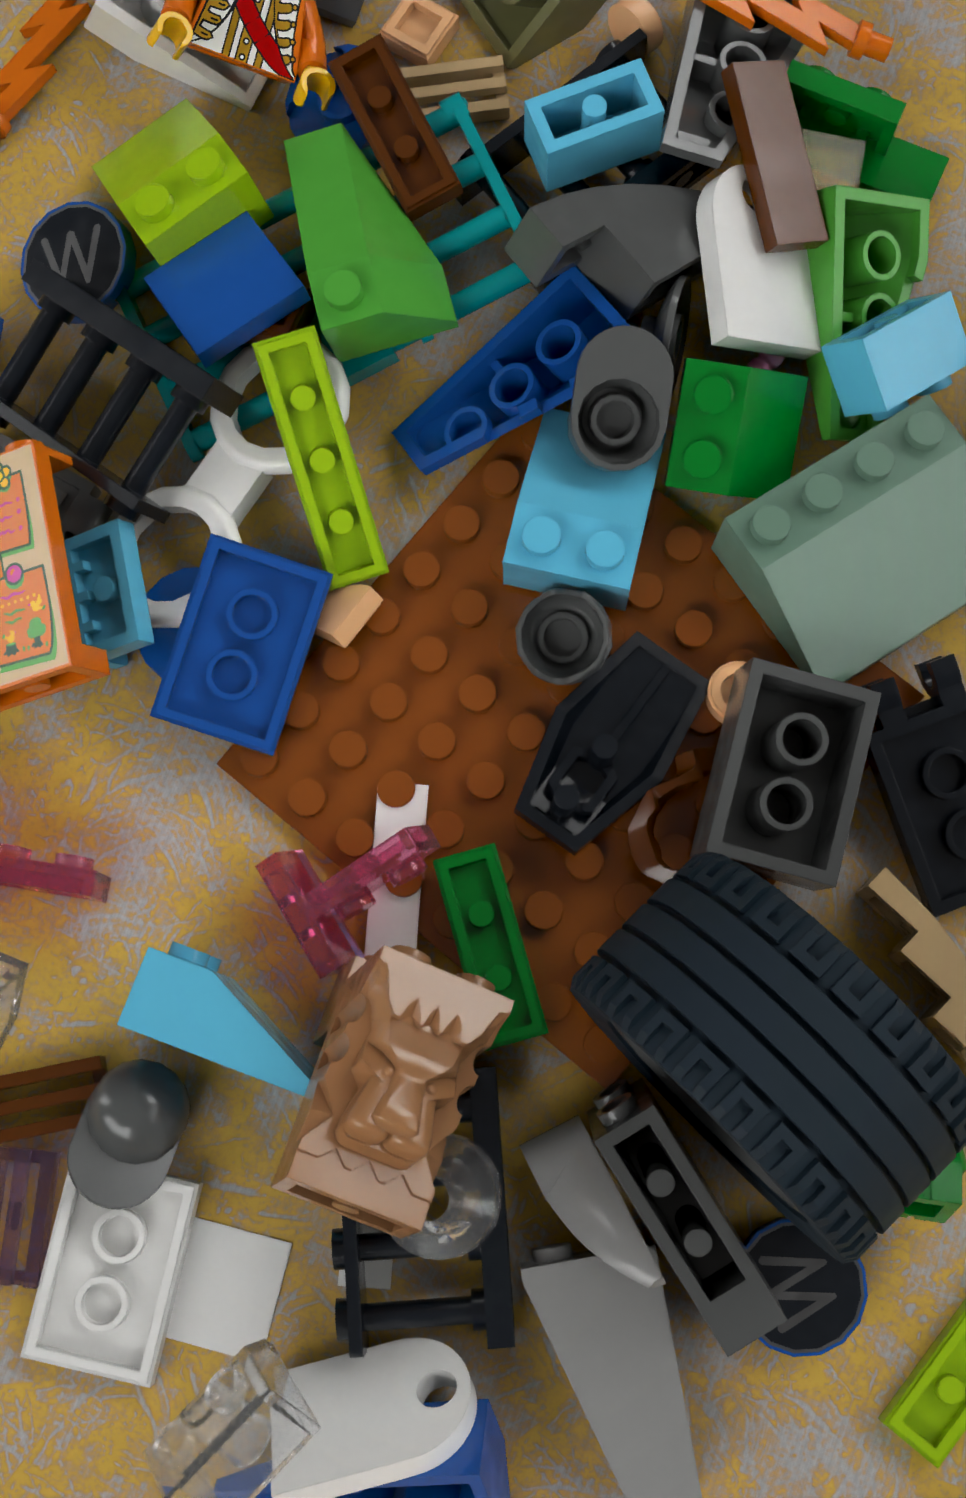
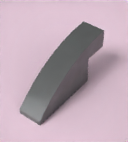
(621, 236)

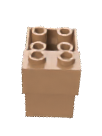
(388, 1087)

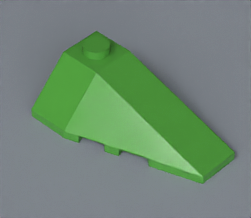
(361, 252)
(862, 271)

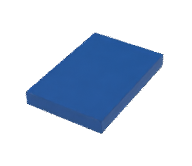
(241, 644)

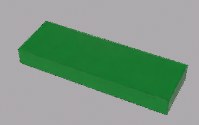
(490, 936)

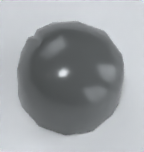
(564, 636)

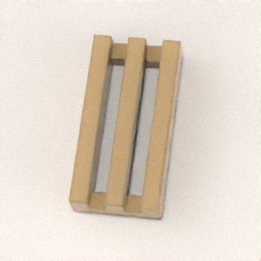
(470, 77)

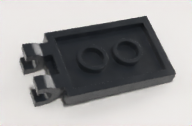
(922, 779)

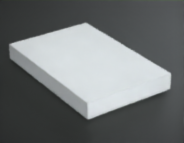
(112, 1283)

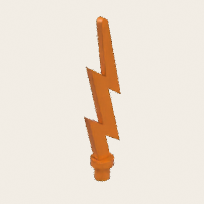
(809, 23)
(23, 74)

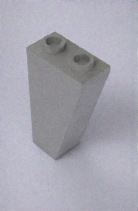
(620, 1364)

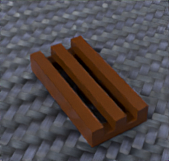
(95, 1064)

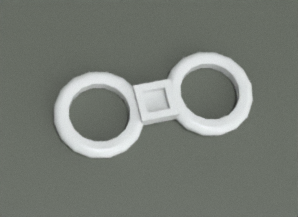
(230, 474)

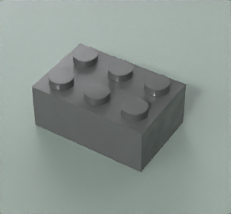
(787, 773)

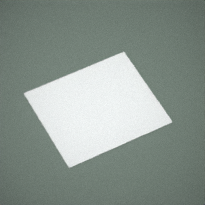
(227, 1287)

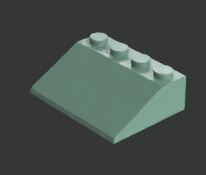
(858, 545)

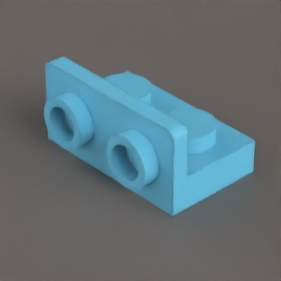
(110, 590)

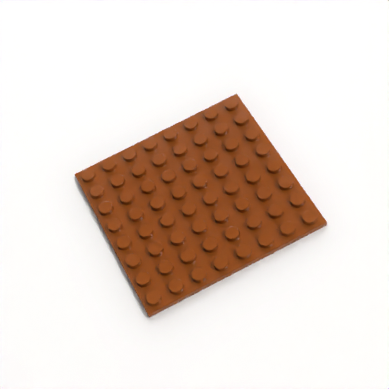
(450, 705)

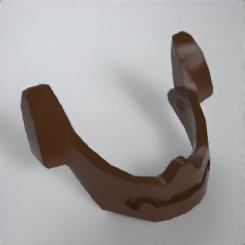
(644, 848)

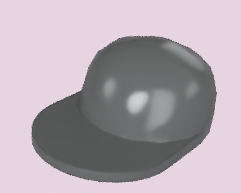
(620, 399)
(128, 1134)

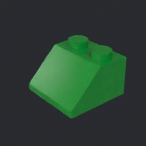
(734, 429)

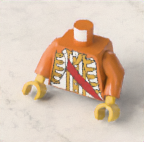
(256, 35)

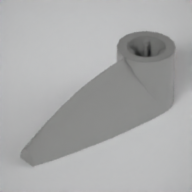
(588, 1200)

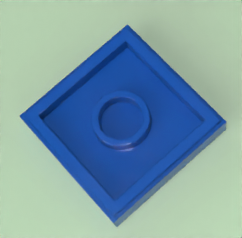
(227, 289)

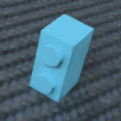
(593, 124)
(897, 356)

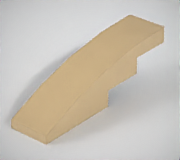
(924, 955)

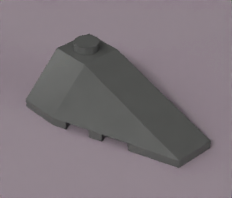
(697, 108)

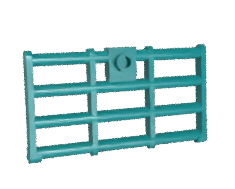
(450, 115)

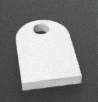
(751, 295)
(377, 1418)

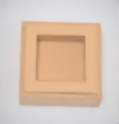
(419, 30)

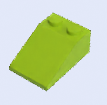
(179, 182)

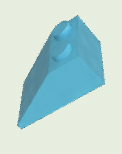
(577, 521)
(211, 1016)

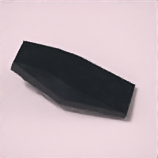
(610, 743)

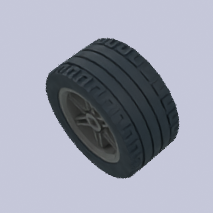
(779, 1051)

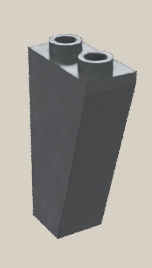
(683, 1215)

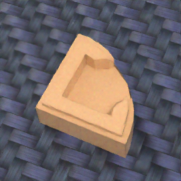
(346, 613)

